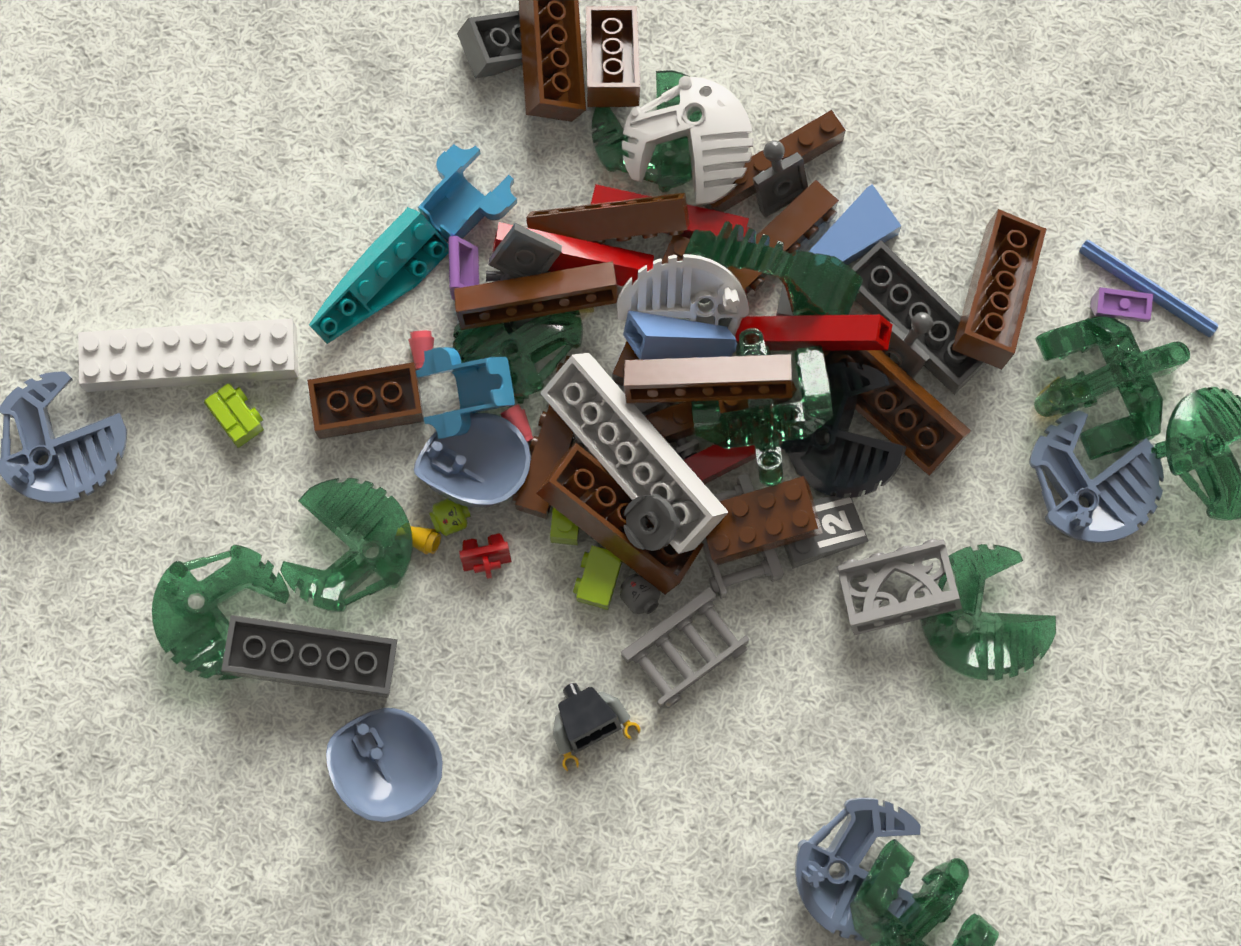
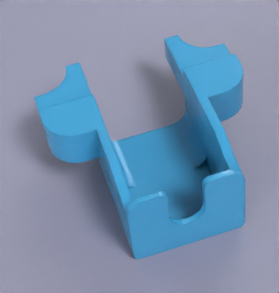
(456, 204)
(480, 387)

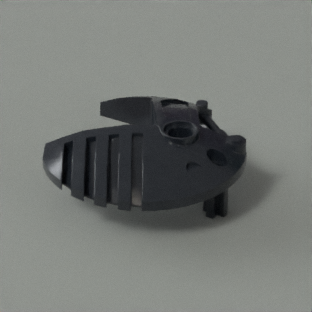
(848, 460)

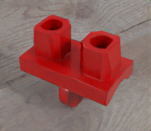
(485, 557)

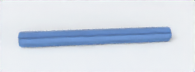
(1145, 285)

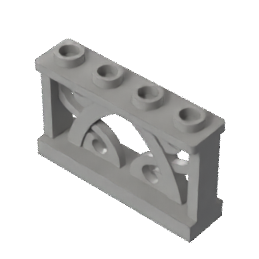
(896, 613)

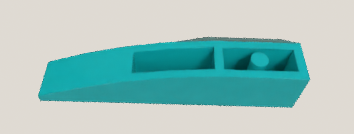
(382, 274)

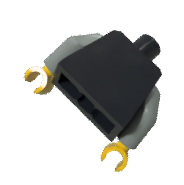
(586, 719)

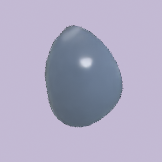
(478, 466)
(384, 764)

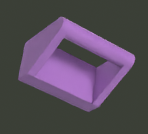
(462, 264)
(1122, 304)

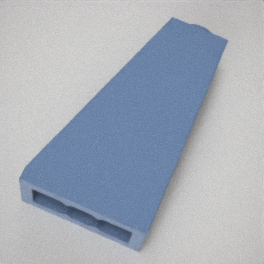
(859, 228)
(675, 338)

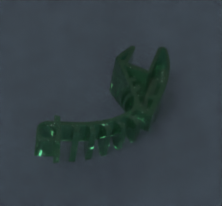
(812, 281)

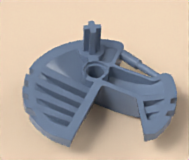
(74, 459)
(1116, 497)
(830, 896)

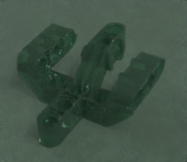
(1126, 371)
(769, 424)
(931, 904)

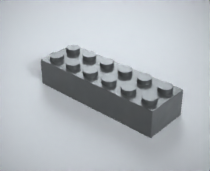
(900, 294)
(309, 656)

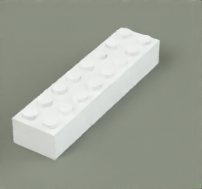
(188, 355)
(631, 447)

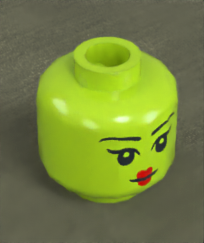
(449, 517)

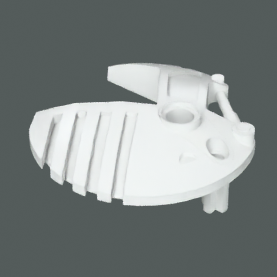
(715, 142)
(679, 286)

